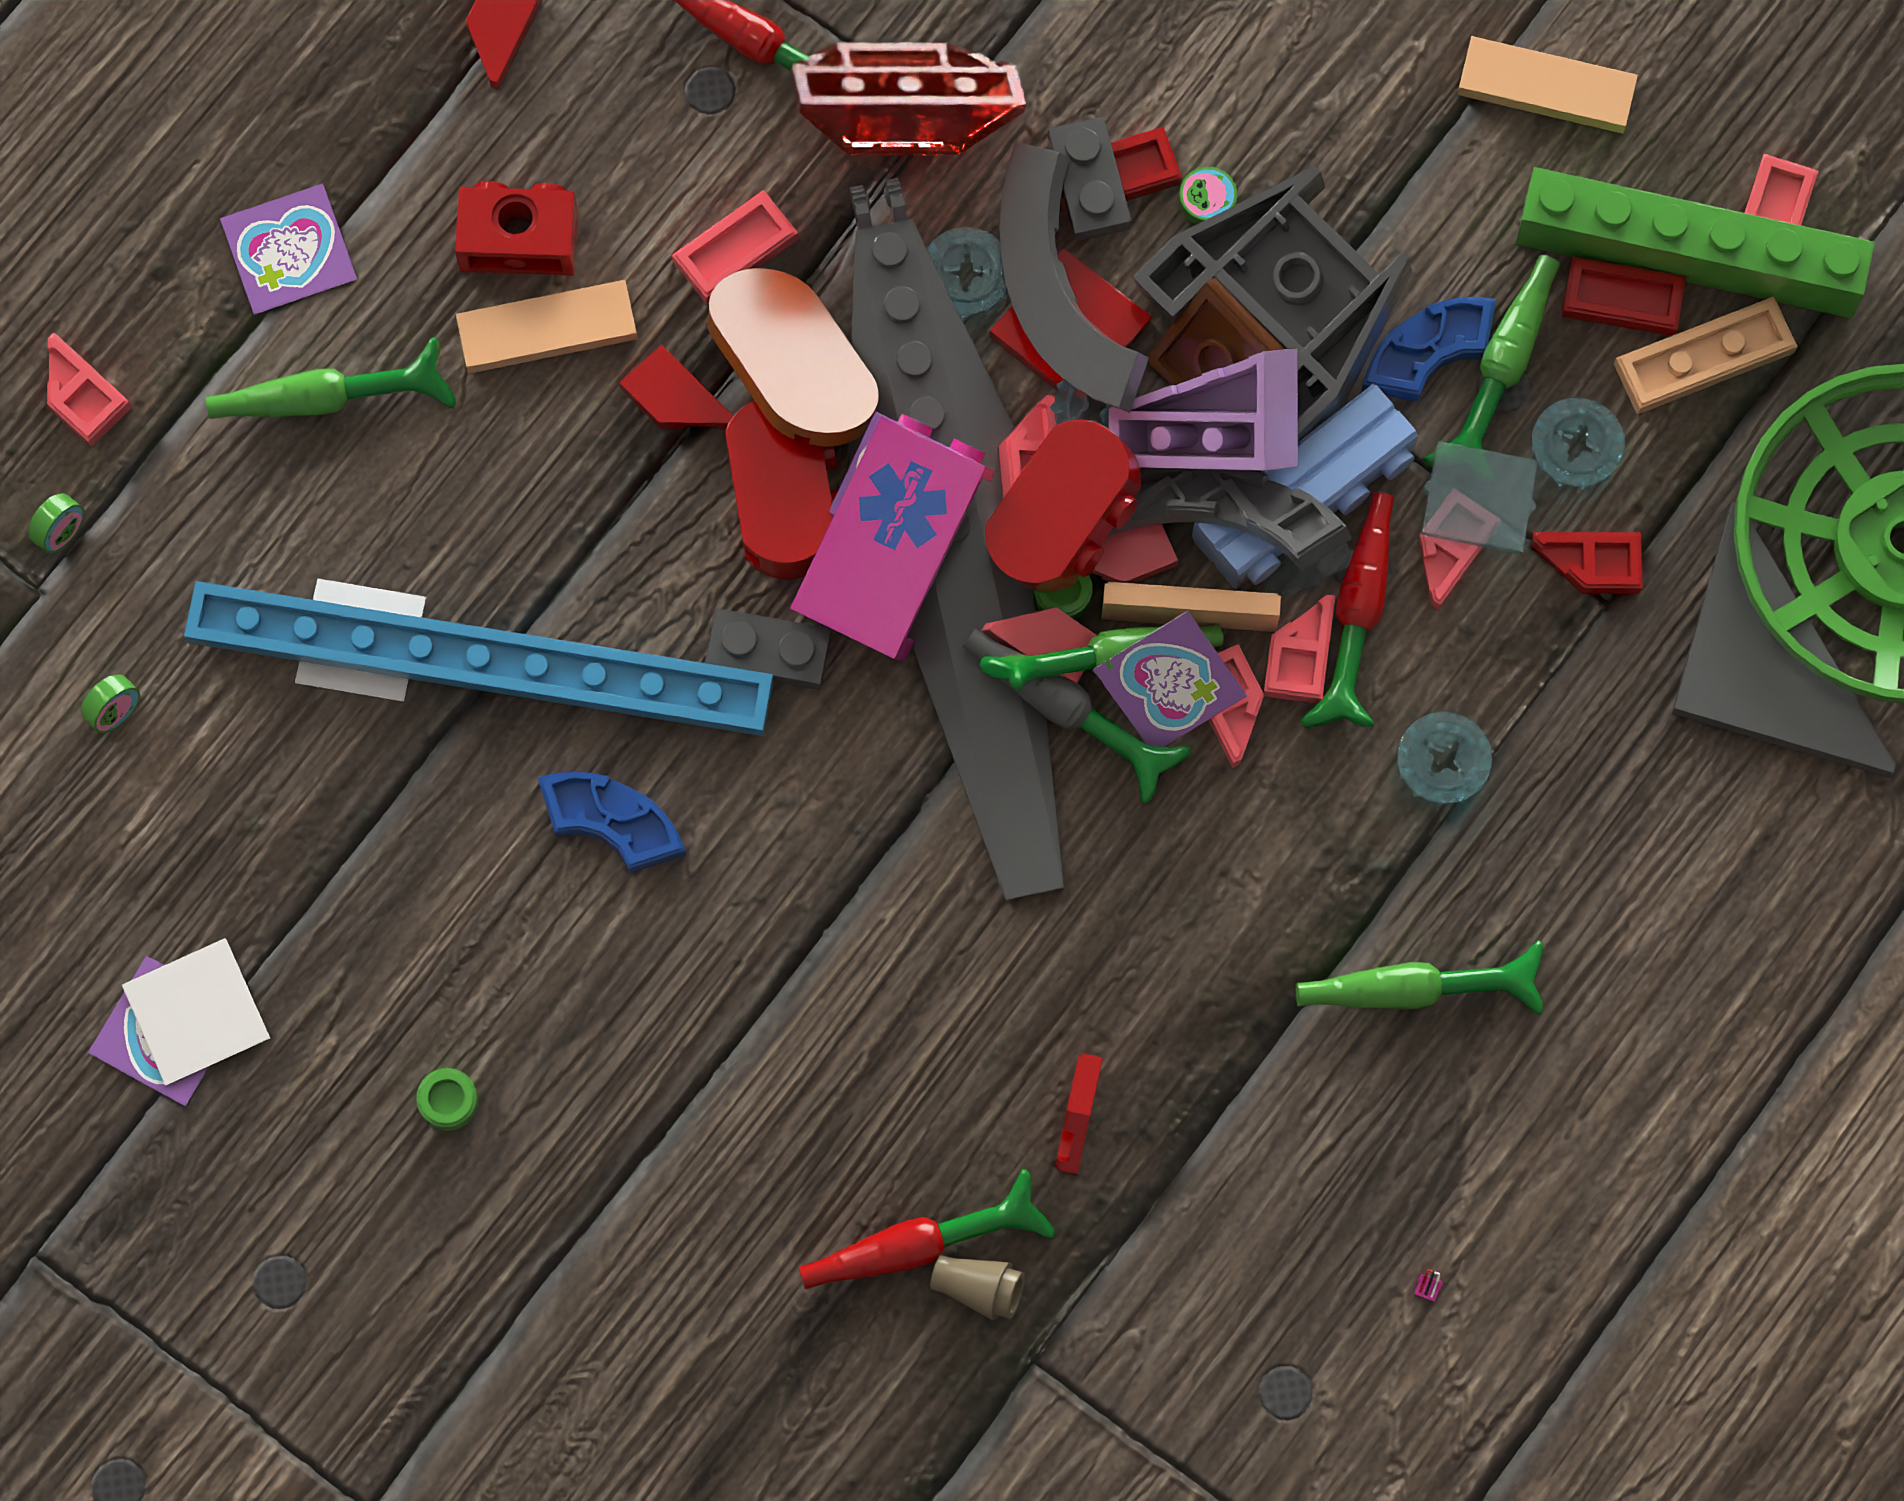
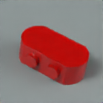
(778, 493)
(1064, 506)

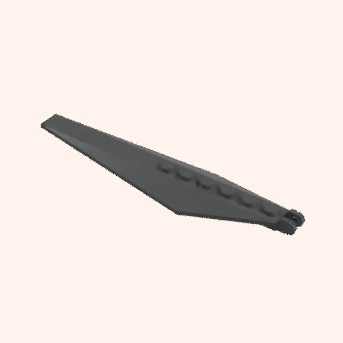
(934, 374)

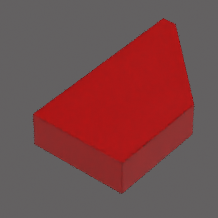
(498, 32)
(672, 394)
(1594, 559)
(1078, 1114)

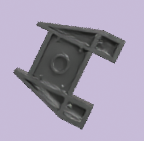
(1293, 280)

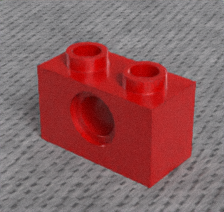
(542, 249)

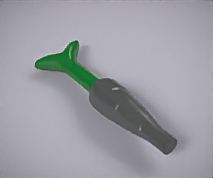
(1072, 707)

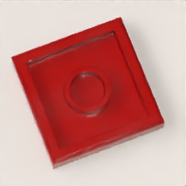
(1098, 302)

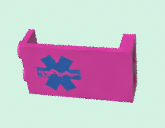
(890, 535)

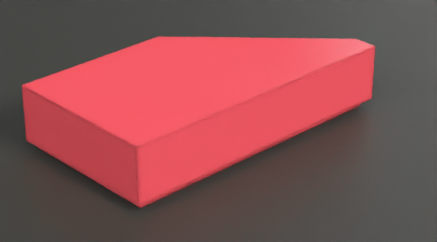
(1136, 555)
(1445, 565)

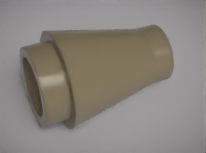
(979, 1284)

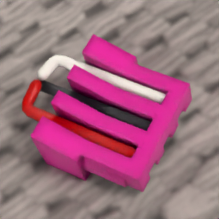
(1428, 1286)

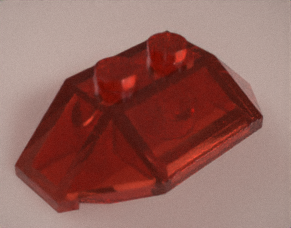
(906, 97)

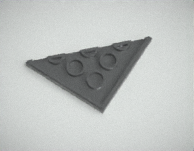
(1753, 686)

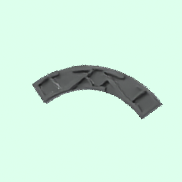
(1041, 287)
(1241, 501)

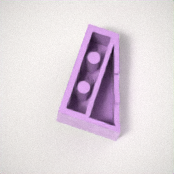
(1219, 420)

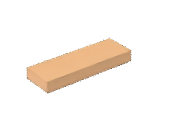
(1547, 84)
(546, 326)
(1705, 355)
(1206, 606)

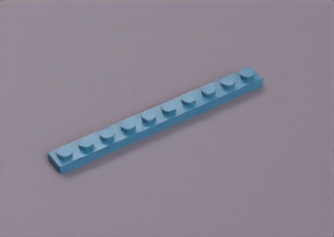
(479, 658)

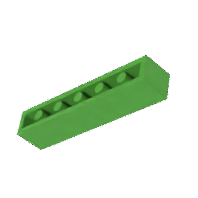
(1695, 241)

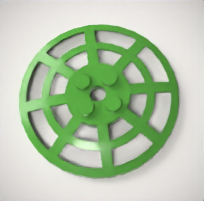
(1859, 534)

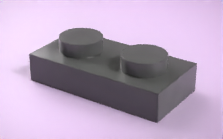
(1092, 179)
(774, 646)

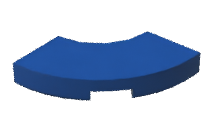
(1429, 341)
(612, 813)

